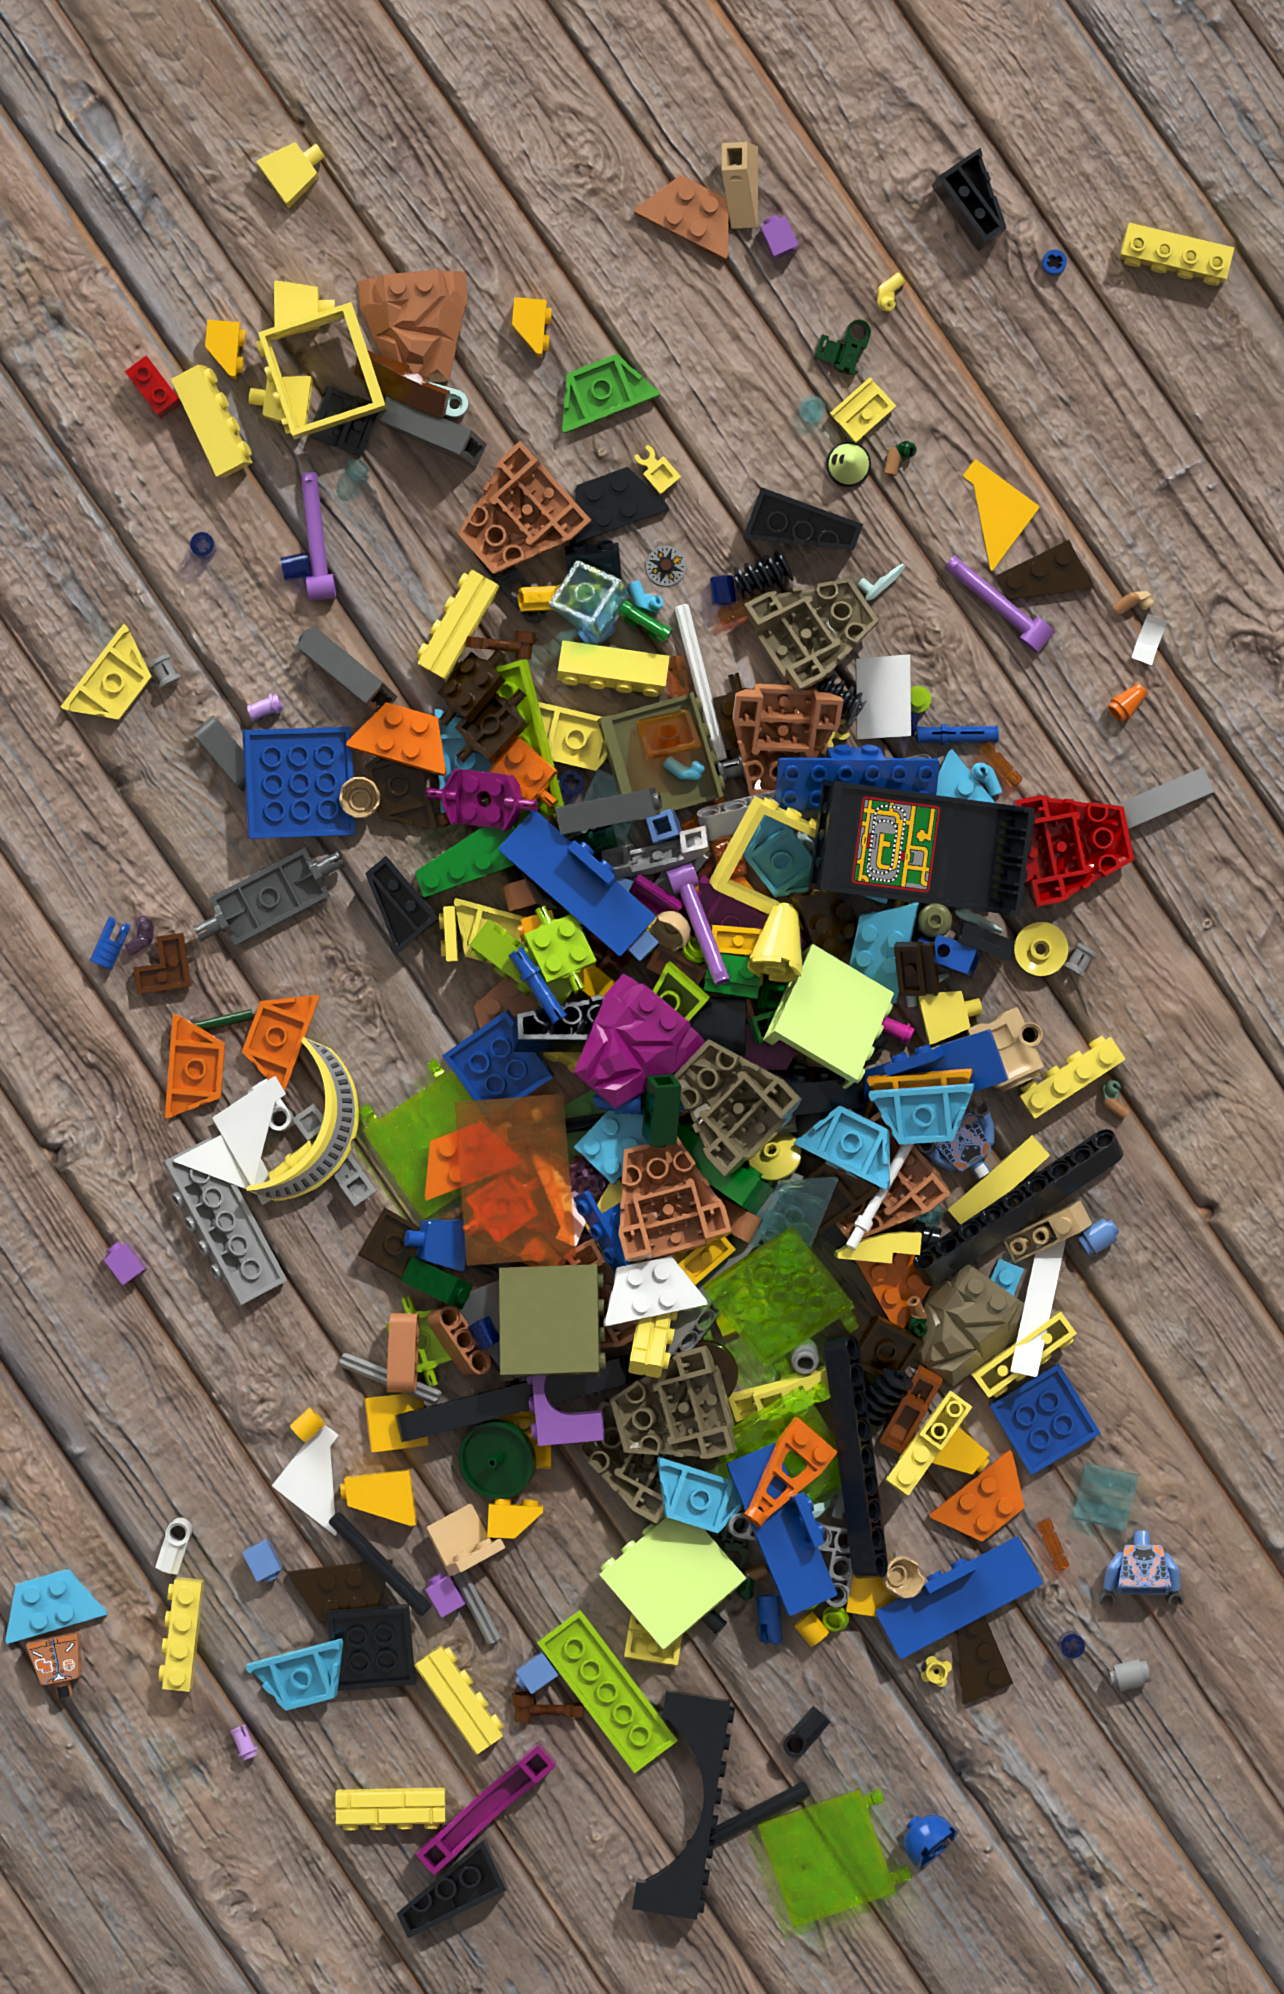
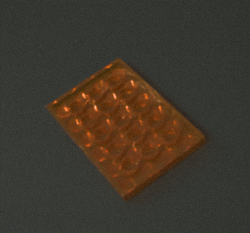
(515, 1179)

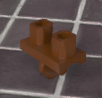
(605, 956)

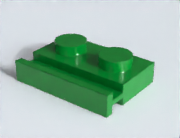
(741, 983)

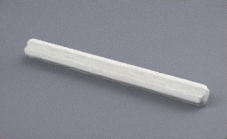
(700, 678)

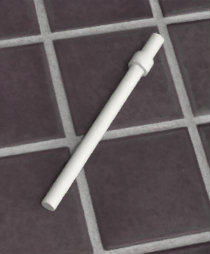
(864, 1221)

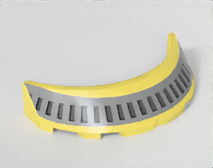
(334, 1138)

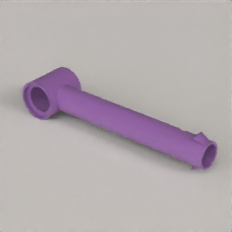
(320, 584)
(1035, 632)
(683, 881)

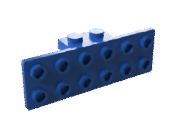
(801, 778)
(577, 882)
(970, 1052)
(787, 1537)
(959, 1597)

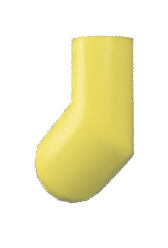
(887, 290)

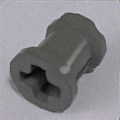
(731, 769)

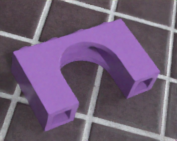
(559, 1426)

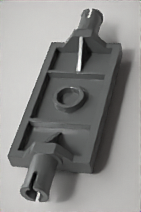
(269, 896)

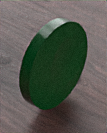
(497, 1459)

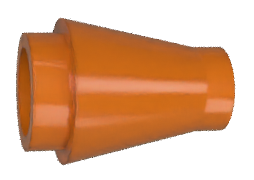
(1126, 703)

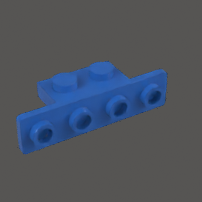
(603, 1228)

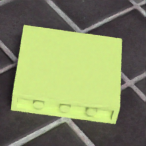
(831, 1014)
(671, 1578)

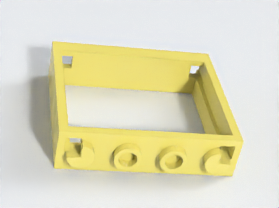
(274, 375)
(721, 876)

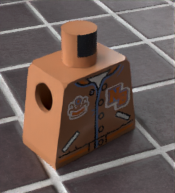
(57, 1660)

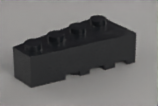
(795, 522)
(537, 1034)
(821, 1090)
(462, 1886)

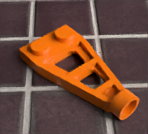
(806, 1445)

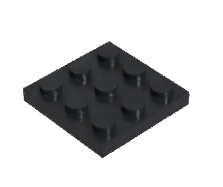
(375, 1646)

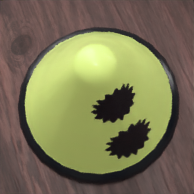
(848, 464)

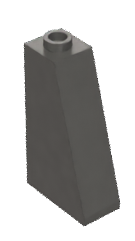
(433, 431)
(345, 669)
(608, 810)
(483, 1303)

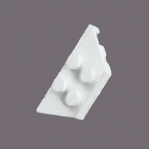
(650, 1291)

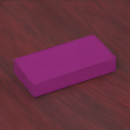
(654, 897)

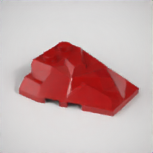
(1073, 846)

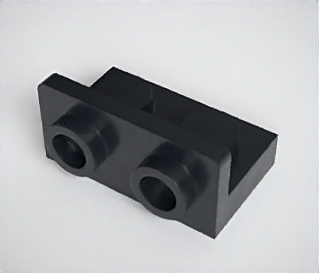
(602, 556)

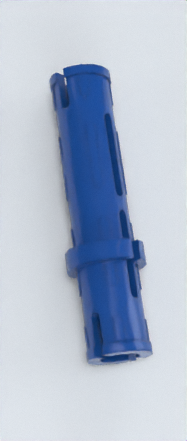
(957, 734)
(538, 986)

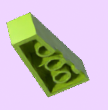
(496, 946)
(680, 991)

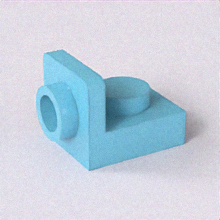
(1007, 1275)

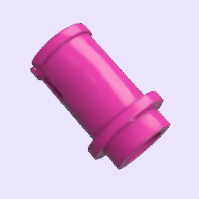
(897, 1029)

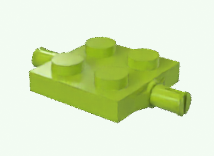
(560, 949)
(430, 1351)

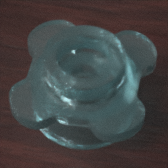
(933, 1216)

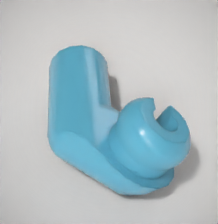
(644, 601)
(683, 772)
(987, 775)

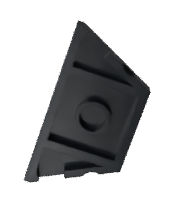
(615, 502)

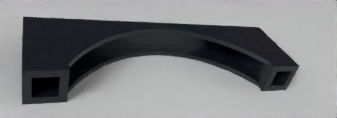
(679, 1885)

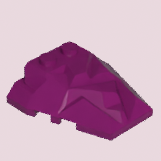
(634, 1039)

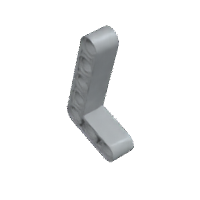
(833, 1553)

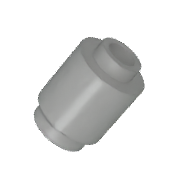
(805, 1357)
(1130, 1675)

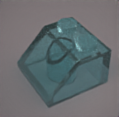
(589, 599)

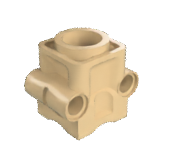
(1018, 1056)

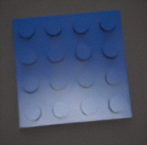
(297, 782)

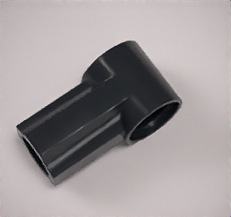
(807, 1730)

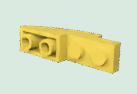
(752, 1400)
(928, 1443)

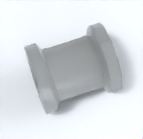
(164, 671)
(1081, 967)

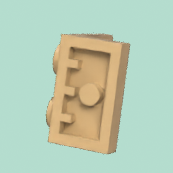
(462, 1540)

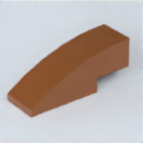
(911, 1410)

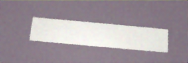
(1037, 1307)

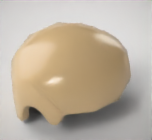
(359, 797)
(671, 930)
(903, 1578)

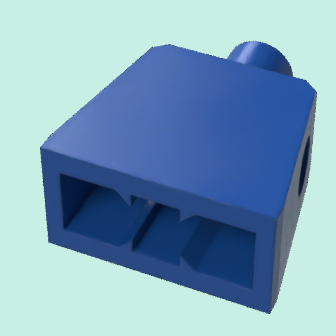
(961, 959)
(439, 1242)

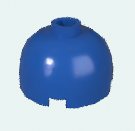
(927, 1838)

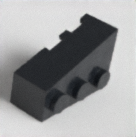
(970, 199)
(400, 904)

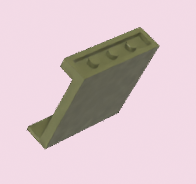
(634, 774)
(551, 1321)

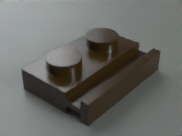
(916, 968)

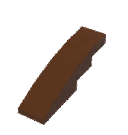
(406, 385)

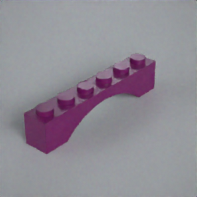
(485, 1807)

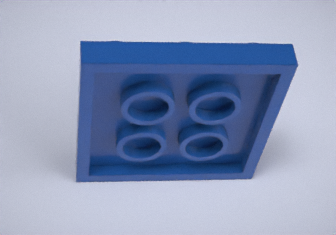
(492, 1068)
(1044, 1419)

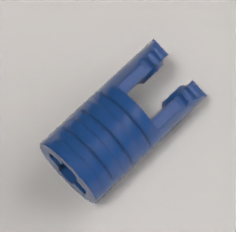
(106, 949)
(632, 1107)
(769, 1618)

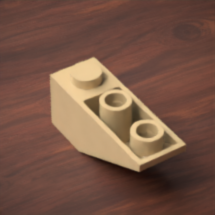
(741, 183)
(1061, 1223)

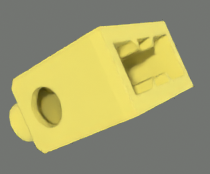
(291, 171)
(297, 301)
(299, 392)
(946, 1014)

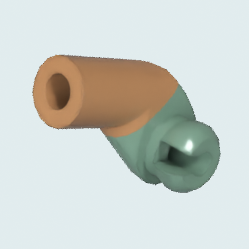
(1111, 1101)

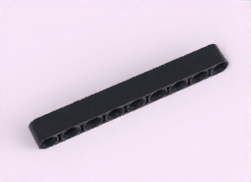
(1018, 1207)
(507, 1401)
(856, 1457)

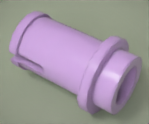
(265, 707)
(244, 1742)

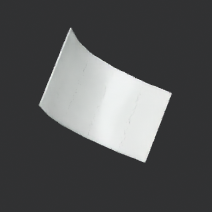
(1149, 639)

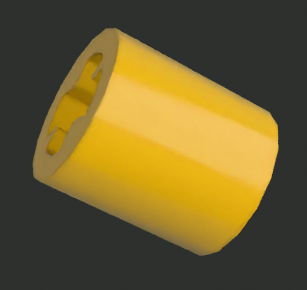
(307, 1425)
(811, 1629)

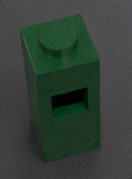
(661, 1110)
(437, 1283)

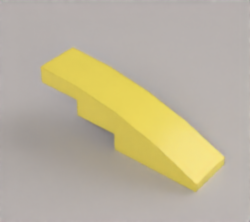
(1000, 1179)

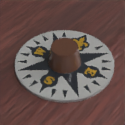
(665, 565)

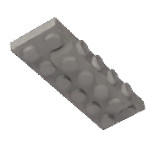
(225, 1231)

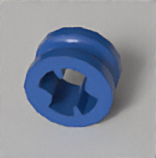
(1053, 271)

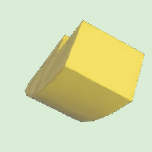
(882, 1246)

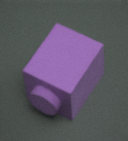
(778, 237)
(124, 1262)
(444, 1594)

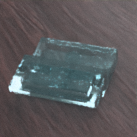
(1105, 1496)

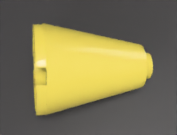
(778, 946)

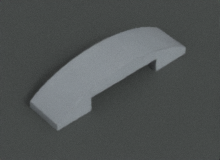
(1166, 797)
(658, 857)
(350, 1175)

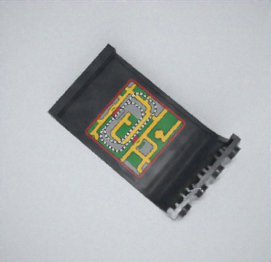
(921, 848)

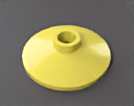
(1055, 948)
(782, 1162)

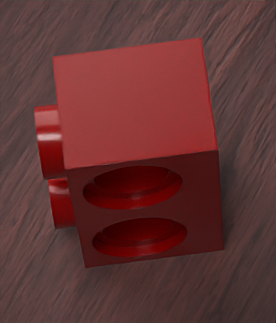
(153, 387)

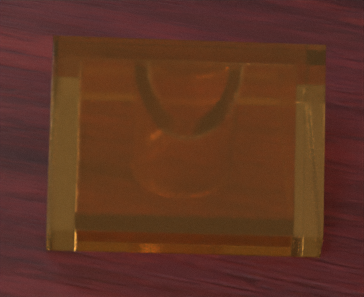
(667, 735)

